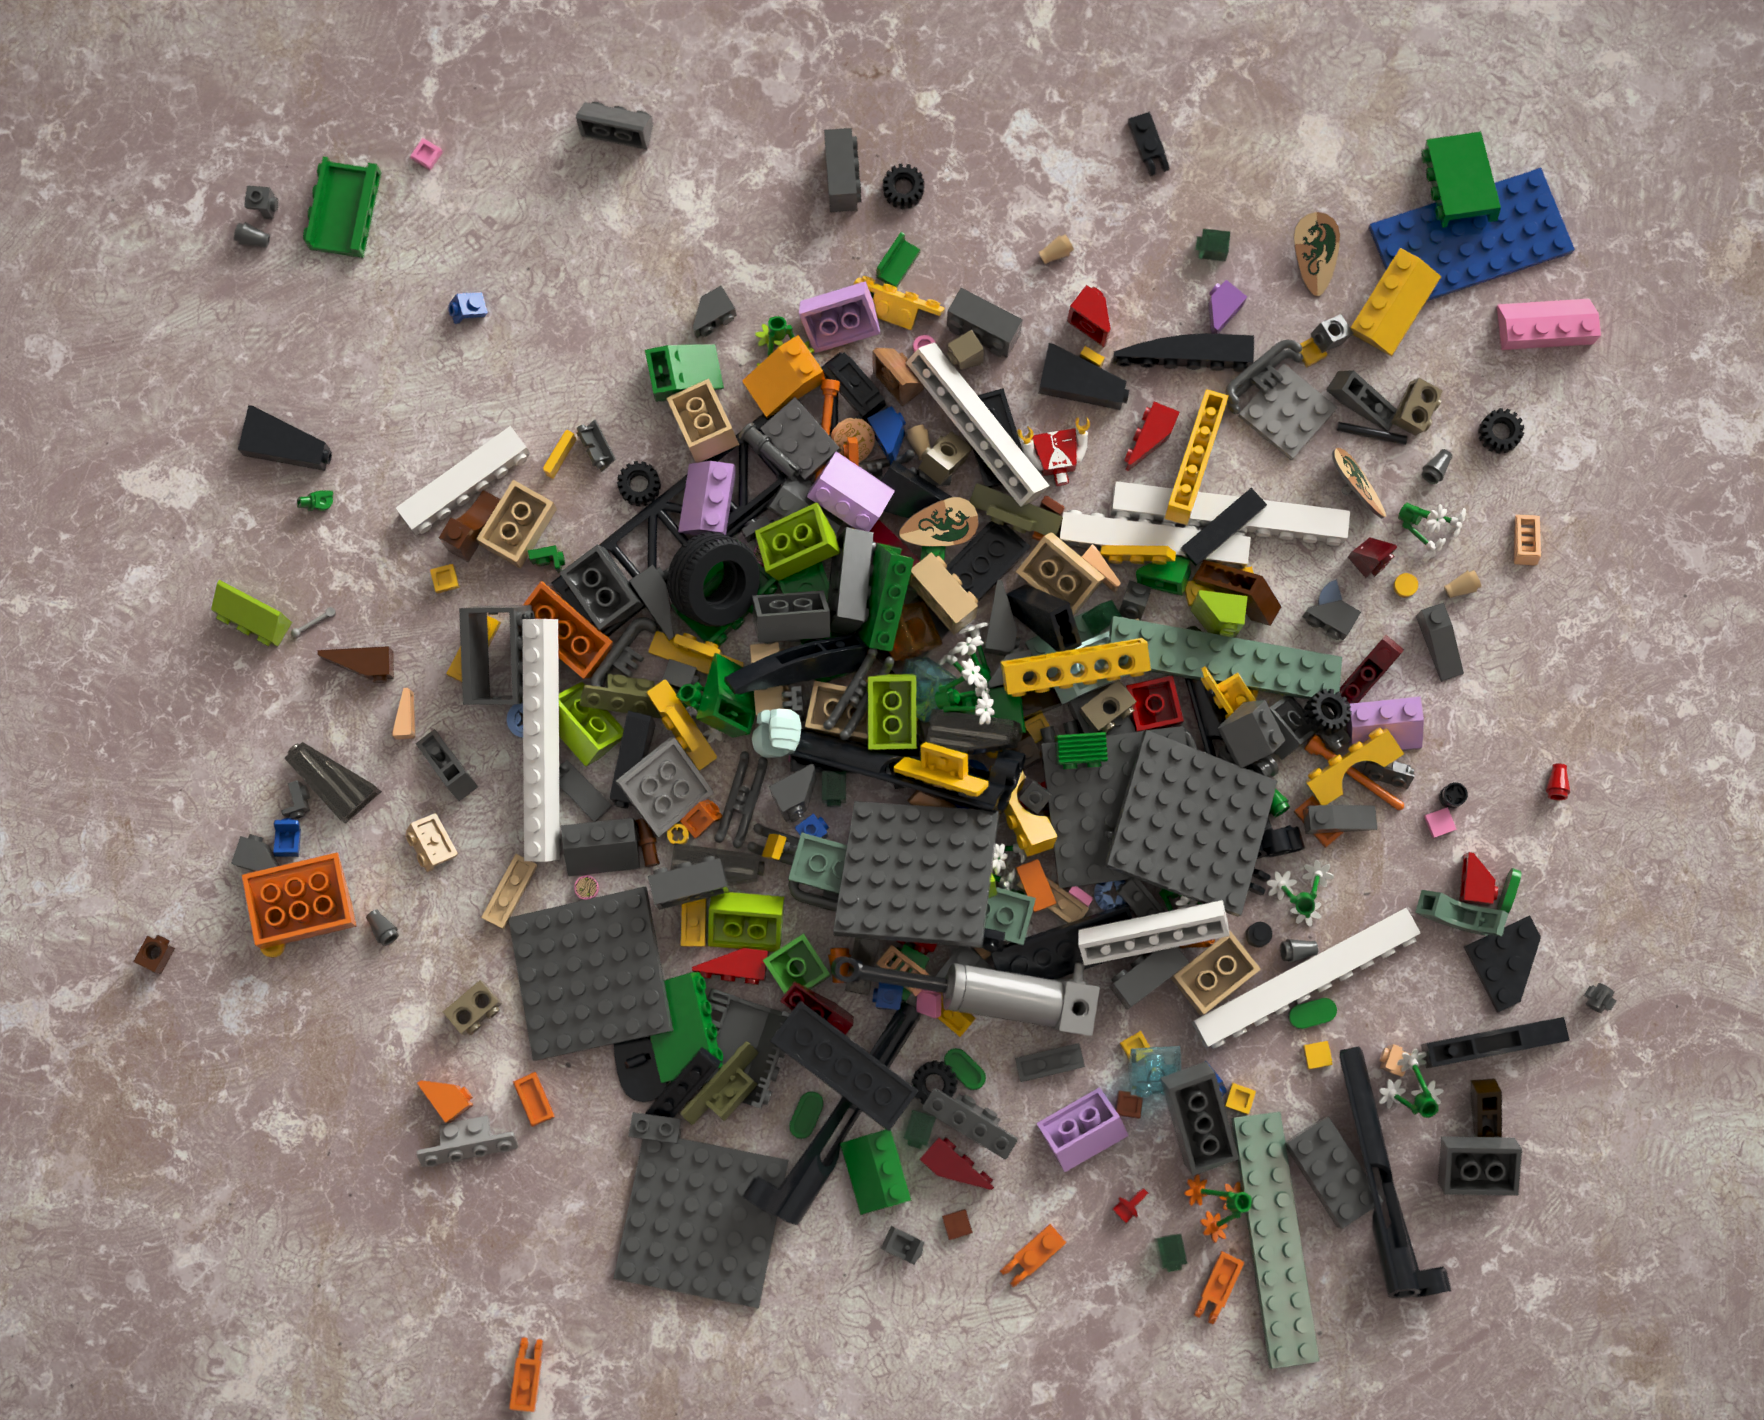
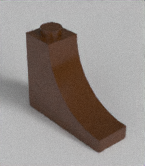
(461, 533)
(1261, 602)

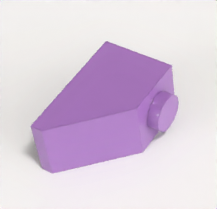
(1224, 304)

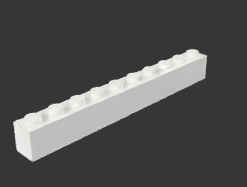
(1276, 518)
(541, 740)
(1305, 978)

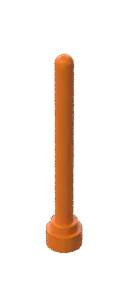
(830, 389)
(1317, 747)

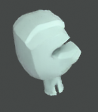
(777, 733)

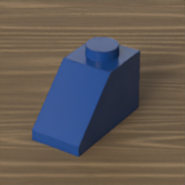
(888, 431)

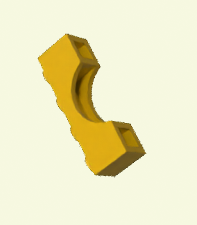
(1380, 748)
(1032, 831)

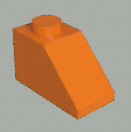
(447, 1099)

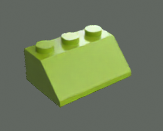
(796, 542)
(1220, 612)
(249, 614)
(892, 711)
(585, 729)
(746, 921)

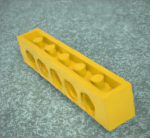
(1196, 457)
(1015, 669)

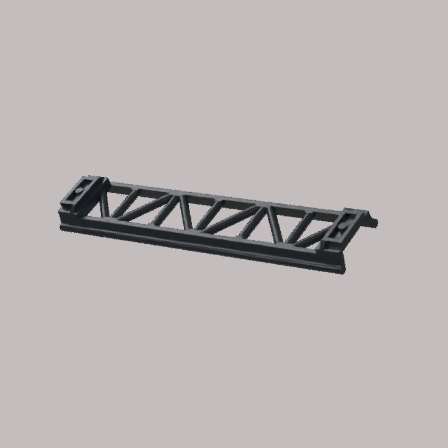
(857, 391)

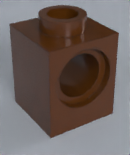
(144, 957)

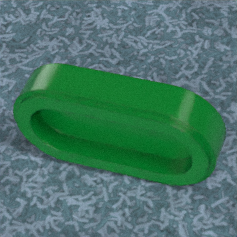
(1509, 890)
(1312, 1013)
(966, 1069)
(806, 1115)

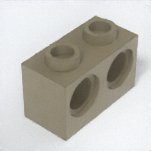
(1414, 404)
(469, 1003)

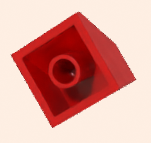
(1090, 315)
(1156, 704)

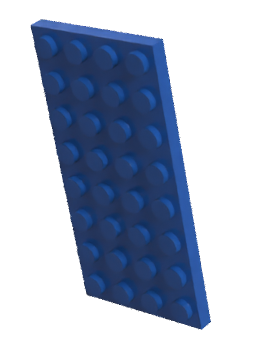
(1480, 250)

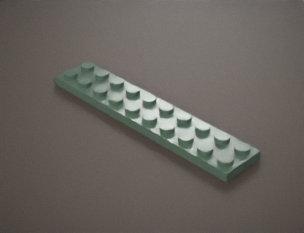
(1260, 664)
(821, 866)
(1275, 1240)

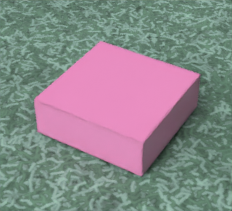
(426, 154)
(1440, 822)
(1080, 895)
(929, 1003)

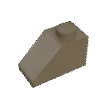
(966, 351)

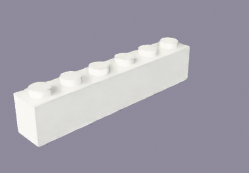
(463, 480)
(1153, 932)

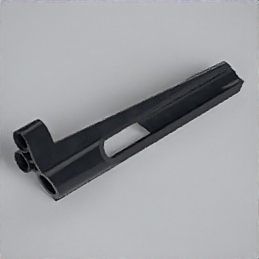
(1209, 718)
(872, 762)
(809, 1174)
(1393, 1244)

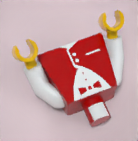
(1056, 451)

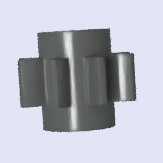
(1600, 998)

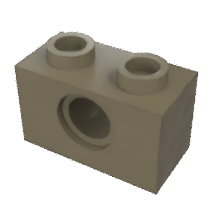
(945, 457)
(1117, 696)

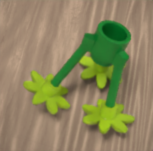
(775, 332)

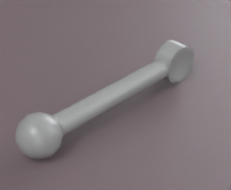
(330, 612)

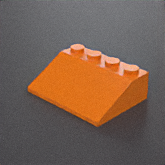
(298, 901)

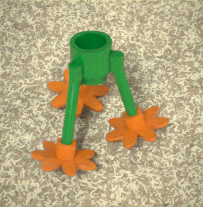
(1236, 1202)

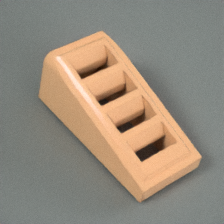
(1527, 554)
(1095, 559)
(405, 719)
(889, 954)

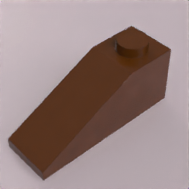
(368, 662)

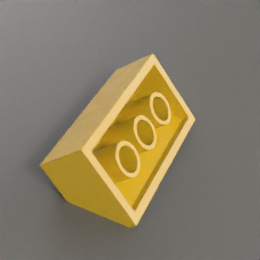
(1395, 302)

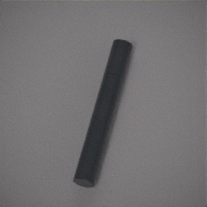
(1372, 433)

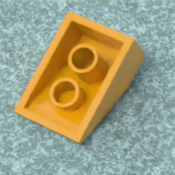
(784, 375)

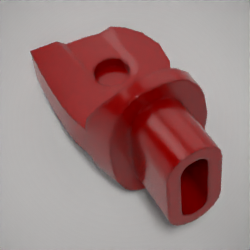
(1126, 1209)

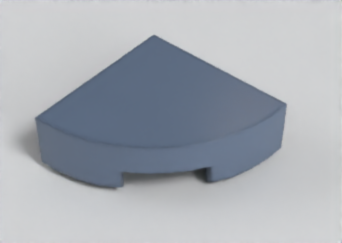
(1330, 593)

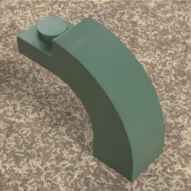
(1461, 915)

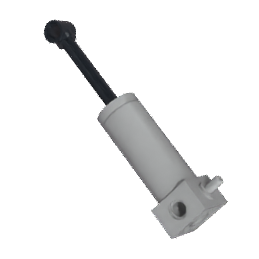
(996, 993)

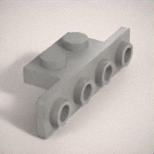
(466, 1140)

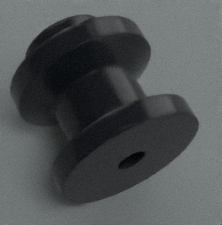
(1259, 934)

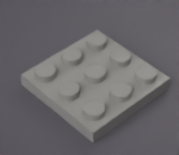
(1288, 413)
(664, 786)

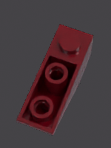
(1372, 556)
(1371, 669)
(819, 1004)
(948, 1164)

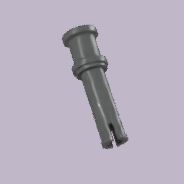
(762, 445)

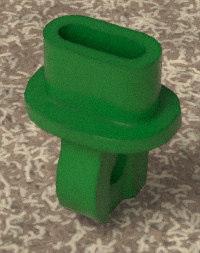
(316, 500)

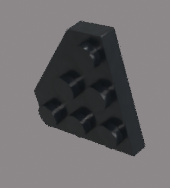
(1505, 961)

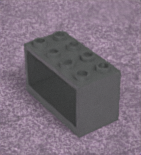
(476, 657)

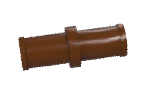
(647, 843)

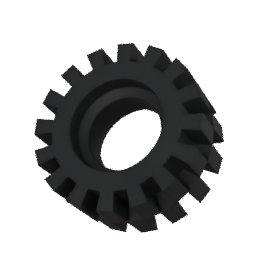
(903, 173)
(1506, 418)
(639, 470)
(1316, 716)
(939, 1069)

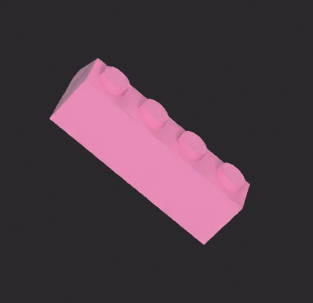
(1548, 324)

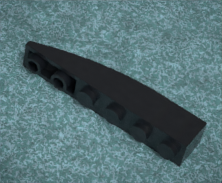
(1191, 351)
(800, 664)
(1495, 1042)

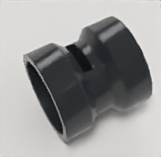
(1457, 793)

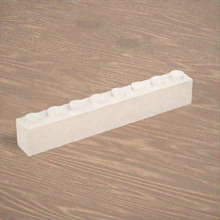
(977, 424)
(1096, 529)

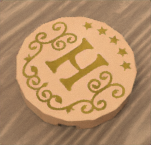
(855, 428)

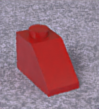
(1476, 882)

